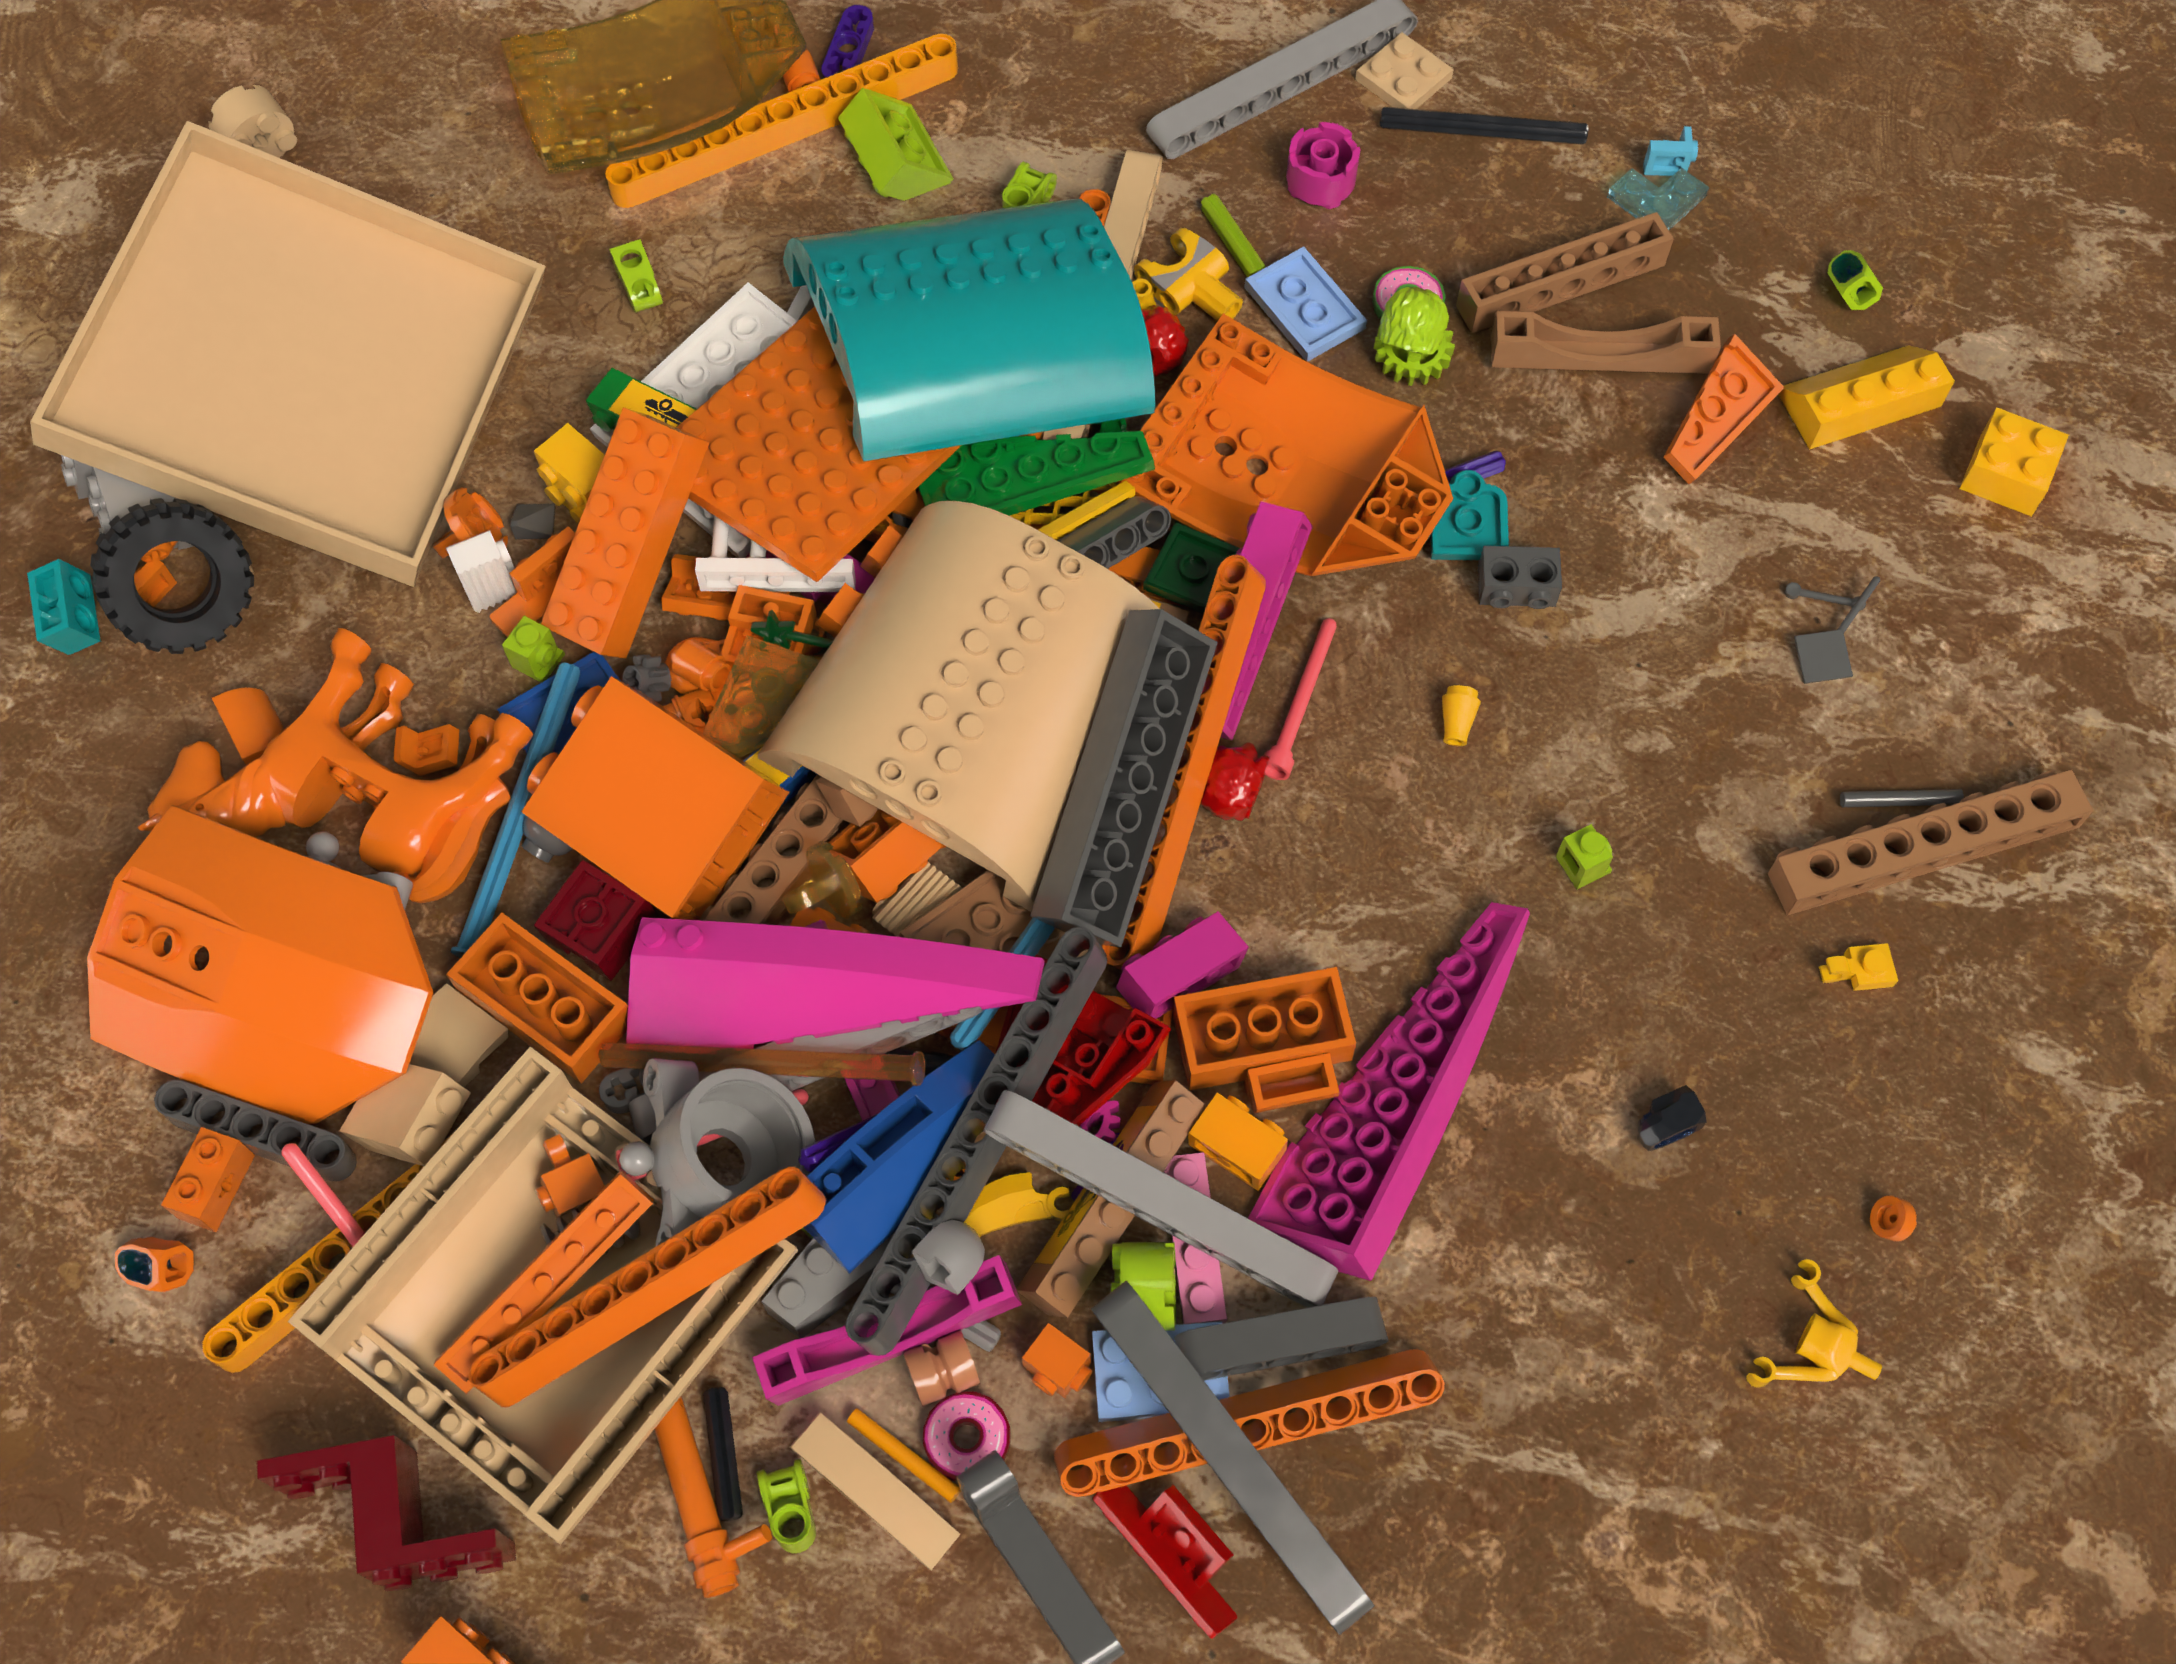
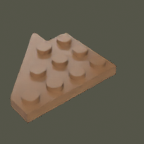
(979, 919)

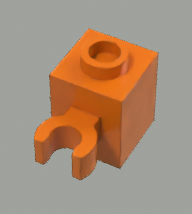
(570, 1182)

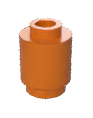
(801, 72)
(700, 665)

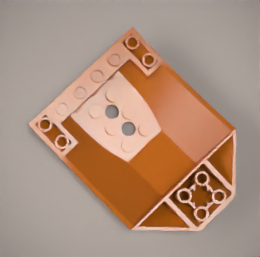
(1331, 449)
(305, 980)

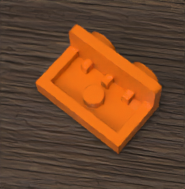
(685, 595)

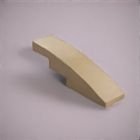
(875, 1490)

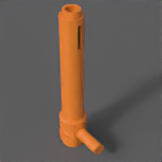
(707, 1542)

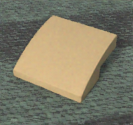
(456, 1036)

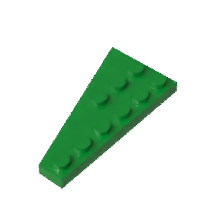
(1029, 472)

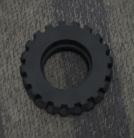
(171, 628)

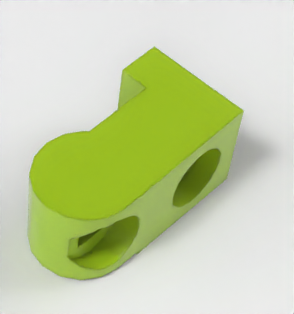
(636, 276)

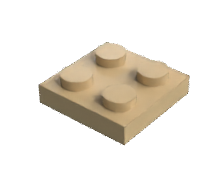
(1404, 73)

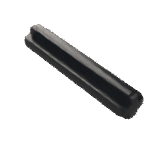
(722, 1454)

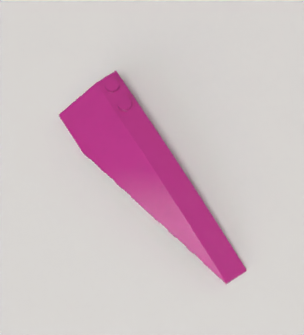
(787, 982)
(1370, 1148)

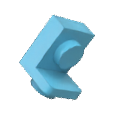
(1668, 157)

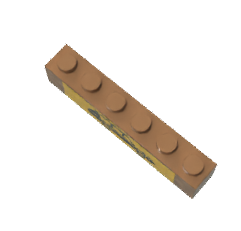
(1094, 1223)

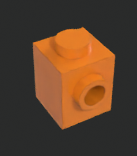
(1057, 1363)

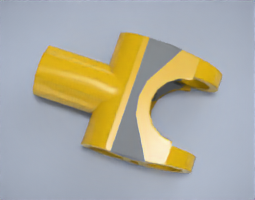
(1192, 278)

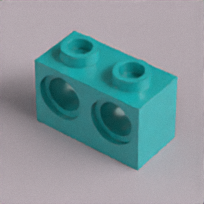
(63, 607)

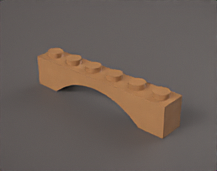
(1672, 347)

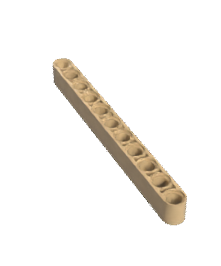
(1126, 226)

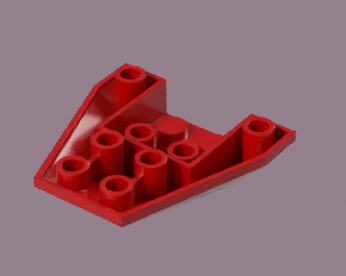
(1097, 1058)

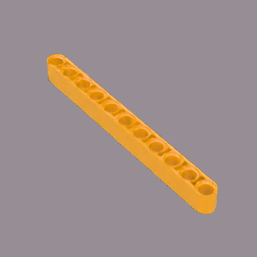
(783, 121)

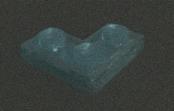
(1670, 201)

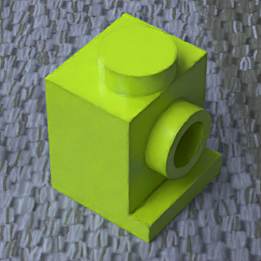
(532, 649)
(1590, 852)

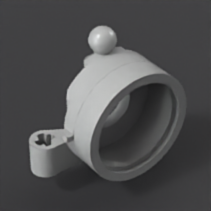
(733, 1103)

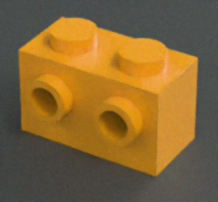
(1238, 1140)

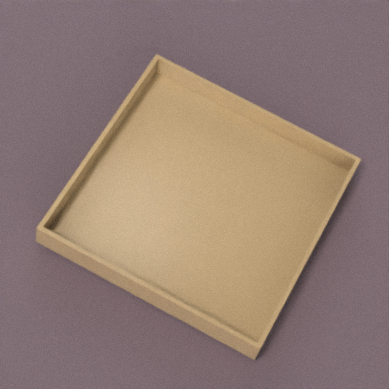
(291, 354)

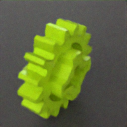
(1413, 364)

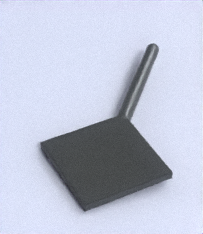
(1825, 654)

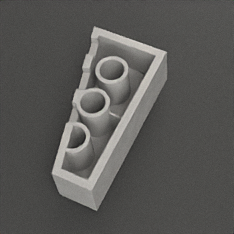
(817, 1288)

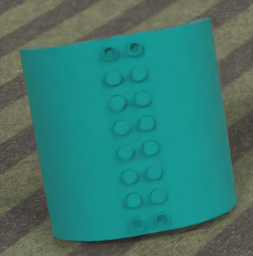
(978, 325)

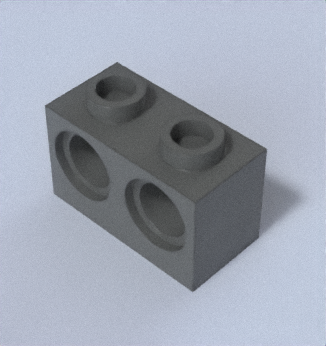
(1519, 568)

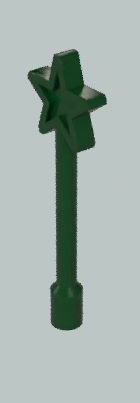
(782, 633)

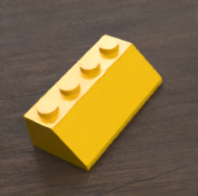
(1867, 394)

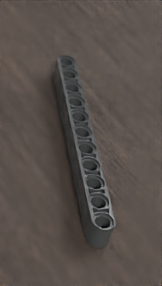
(982, 1156)

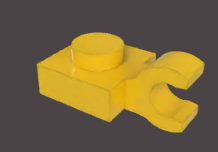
(1864, 965)

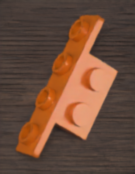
(534, 582)

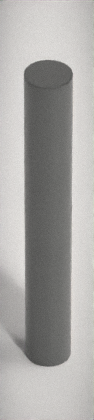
(1900, 798)

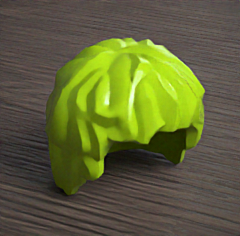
(1414, 320)

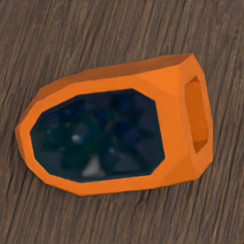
(154, 1263)

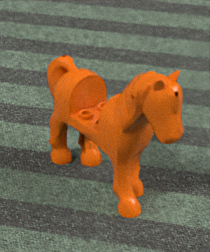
(417, 825)

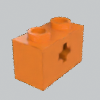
(208, 1179)

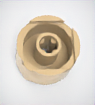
(253, 119)

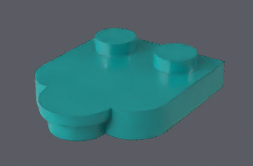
(1472, 520)

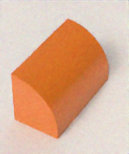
(249, 720)
(1291, 1083)

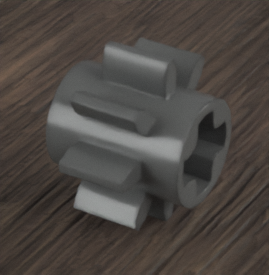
(648, 676)

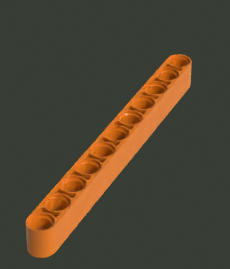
(1230, 622)

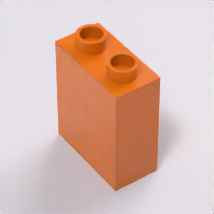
(652, 800)

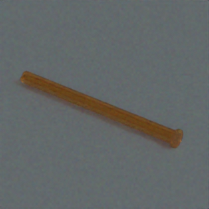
(772, 1061)

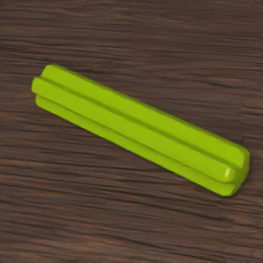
(1231, 235)

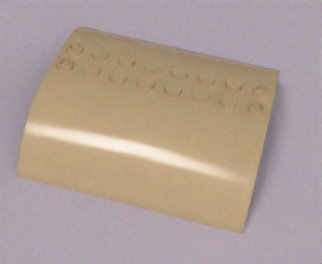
(966, 687)
(458, 1244)

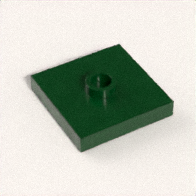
(1187, 567)

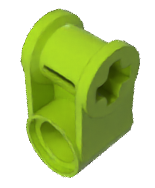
(1028, 187)
(787, 1498)

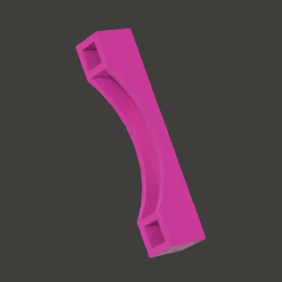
(833, 1356)

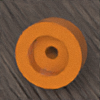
(1893, 1218)

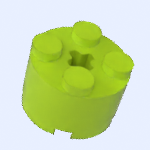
(1151, 1274)

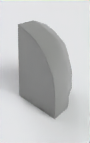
(950, 1255)

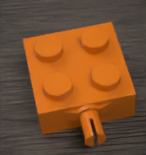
(754, 605)

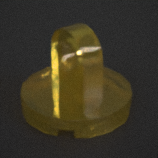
(830, 881)

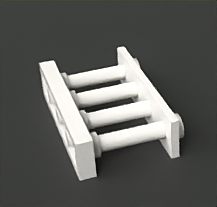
(759, 572)

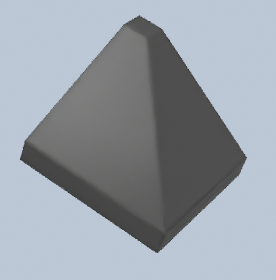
(533, 521)

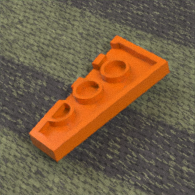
(1724, 406)

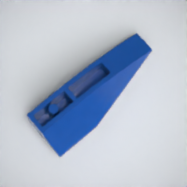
(887, 1160)

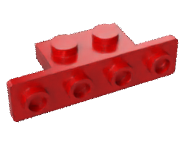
(1176, 1548)

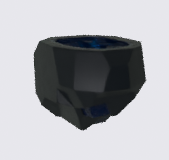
(1671, 1119)

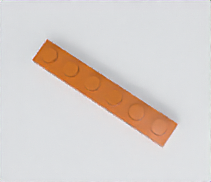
(548, 1275)

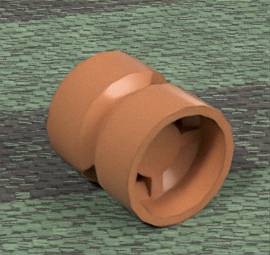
(941, 1368)

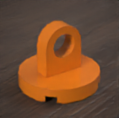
(468, 517)

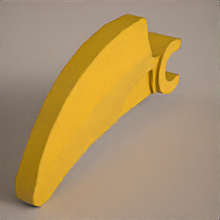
(1013, 1202)

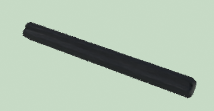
(1484, 125)

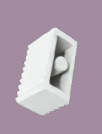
(483, 570)

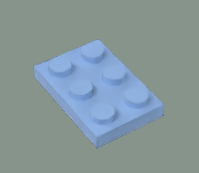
(1305, 304)
(1123, 1391)

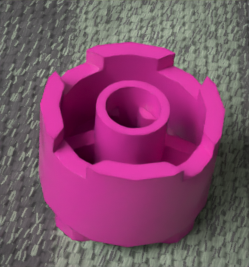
(1322, 165)

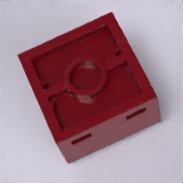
(594, 919)

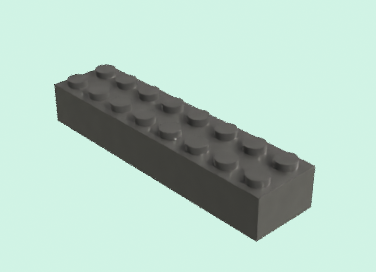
(1125, 776)

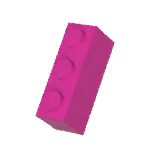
(1181, 965)

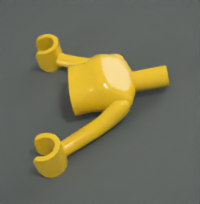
(1825, 1342)

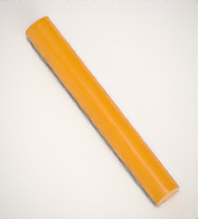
(903, 1455)

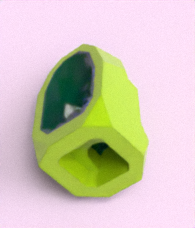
(1854, 280)

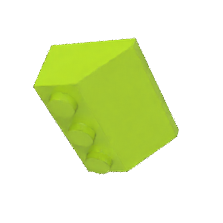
(893, 146)

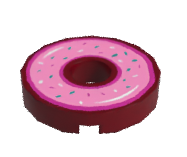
(958, 1411)

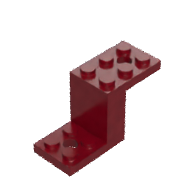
(386, 1512)

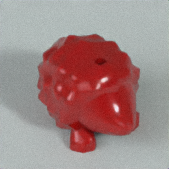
(1165, 338)
(1234, 782)

